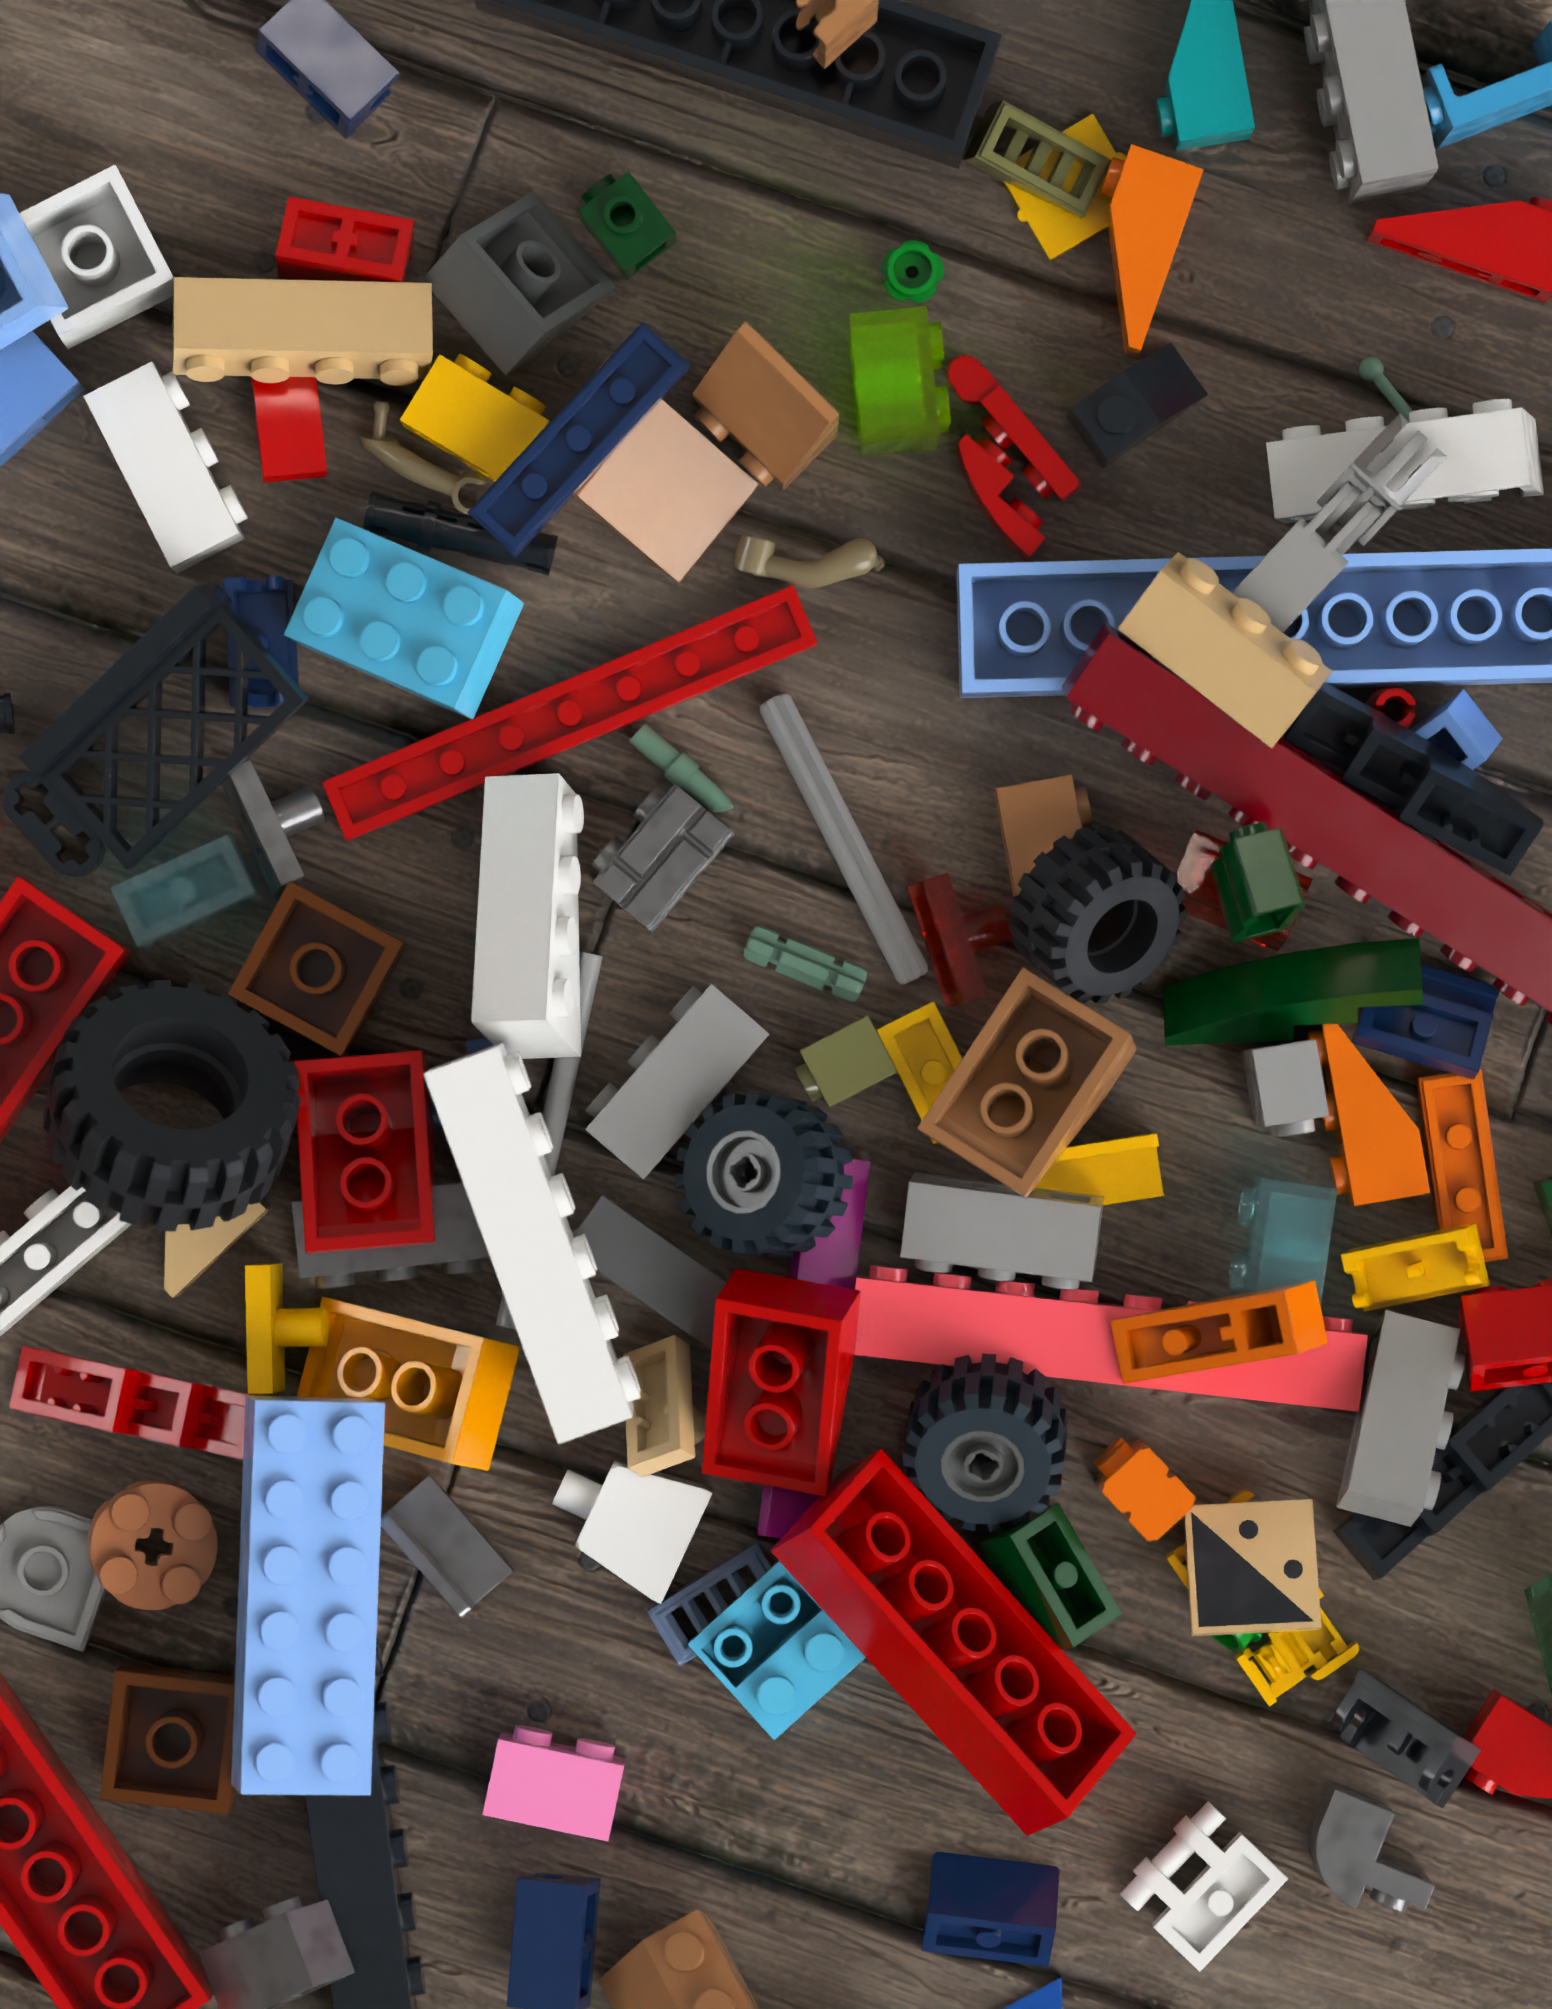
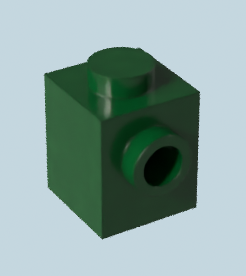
(625, 223)

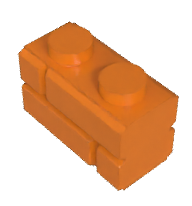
(1142, 1487)

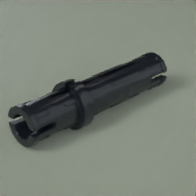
(451, 531)

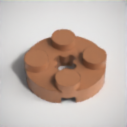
(131, 1515)

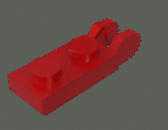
(1010, 426)

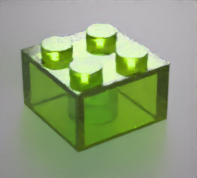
(895, 381)

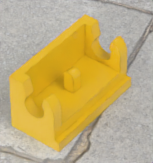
(1416, 1267)

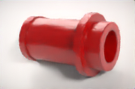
(1400, 697)

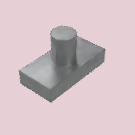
(269, 824)

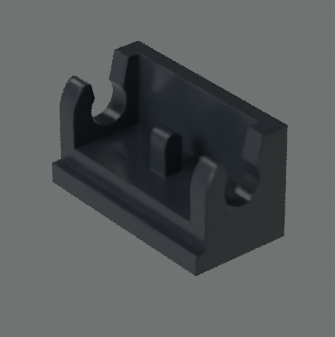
(1404, 1738)

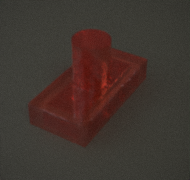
(955, 938)

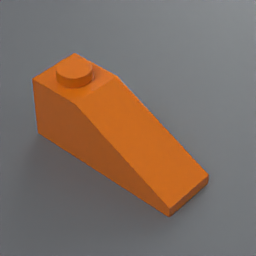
(1144, 228)
(1220, 1332)

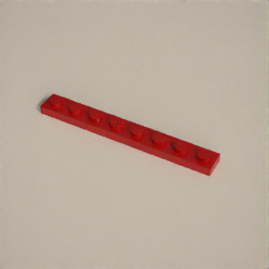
(570, 713)

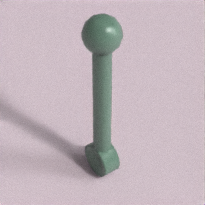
(1372, 370)

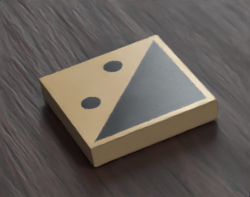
(1252, 1567)

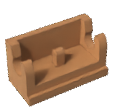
(839, 24)

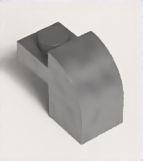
(1346, 1849)

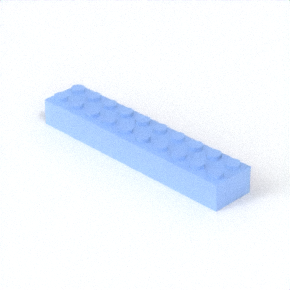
(1374, 625)

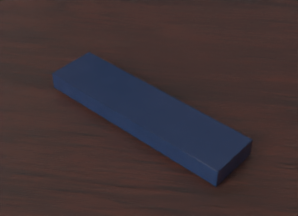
(579, 439)

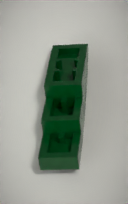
(1303, 987)

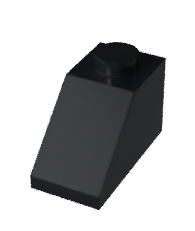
(1136, 404)

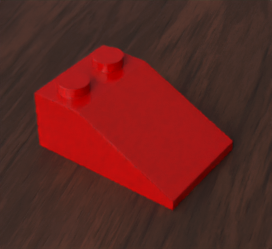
(366, 1152)
(779, 1380)

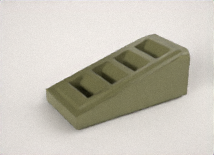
(1025, 126)

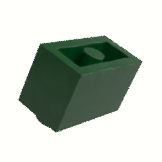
(1051, 1576)

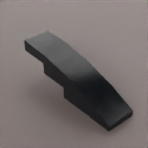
(1417, 778)
(1475, 1459)

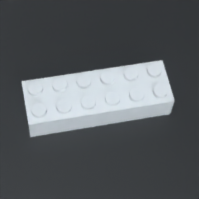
(531, 1242)

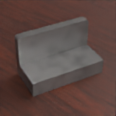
(445, 1545)

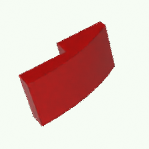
(289, 429)
(987, 479)

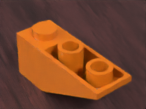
(1374, 1135)

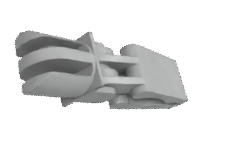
(1305, 561)

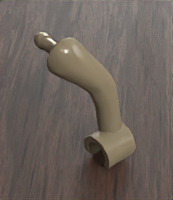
(411, 466)
(844, 562)

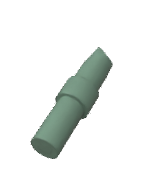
(680, 770)

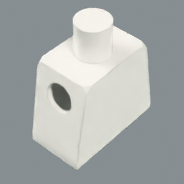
(635, 1523)

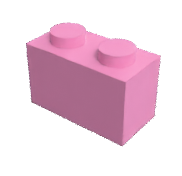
(554, 1783)

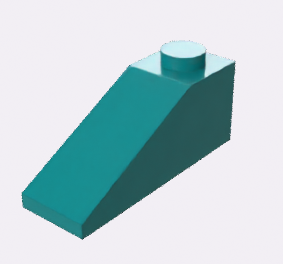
(1207, 81)

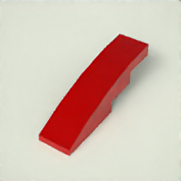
(130, 1402)

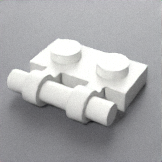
(1217, 1900)

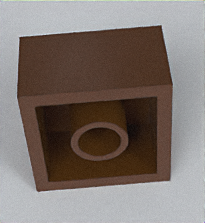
(317, 969)
(170, 1739)

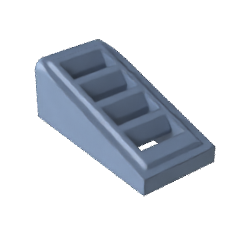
(662, 1614)

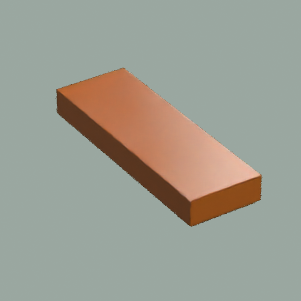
(1462, 1158)

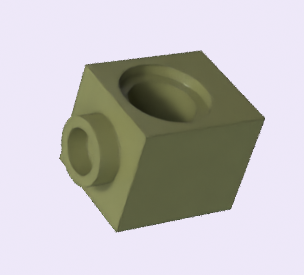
(844, 1063)

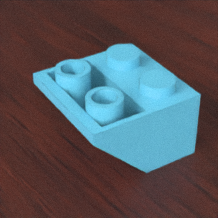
(776, 1650)

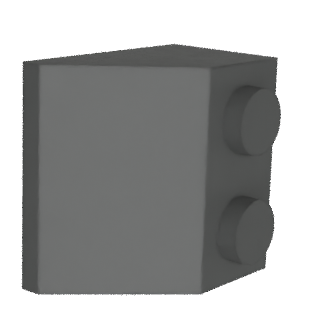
(518, 282)

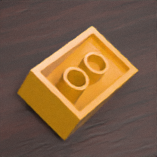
(436, 1382)

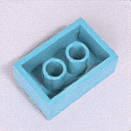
(404, 618)

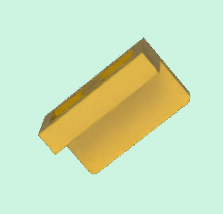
(1111, 1168)

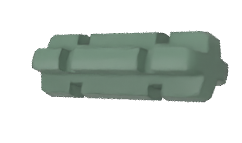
(805, 963)

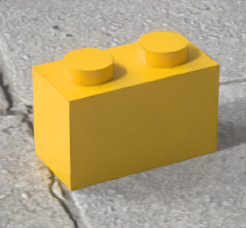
(472, 418)

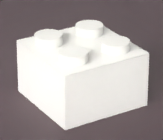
(98, 255)

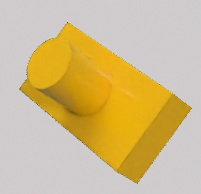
(274, 1328)

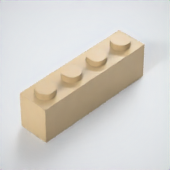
(302, 330)

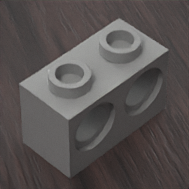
(1285, 1087)

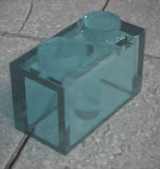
(186, 891)
(1285, 1235)

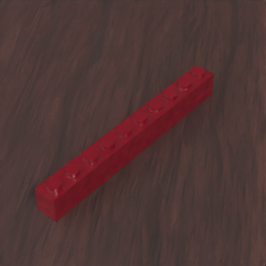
(1320, 816)

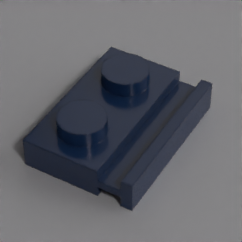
(1441, 1033)

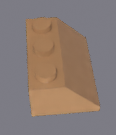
(678, 1970)

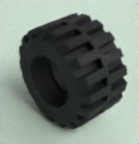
(1097, 914)

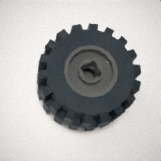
(763, 1175)
(986, 1442)

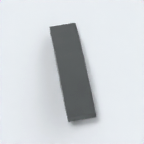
(653, 1268)

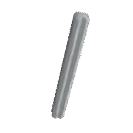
(843, 838)

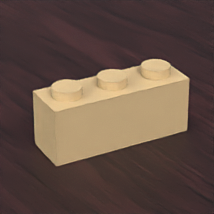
(1225, 648)

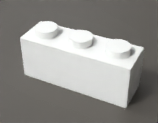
(167, 465)

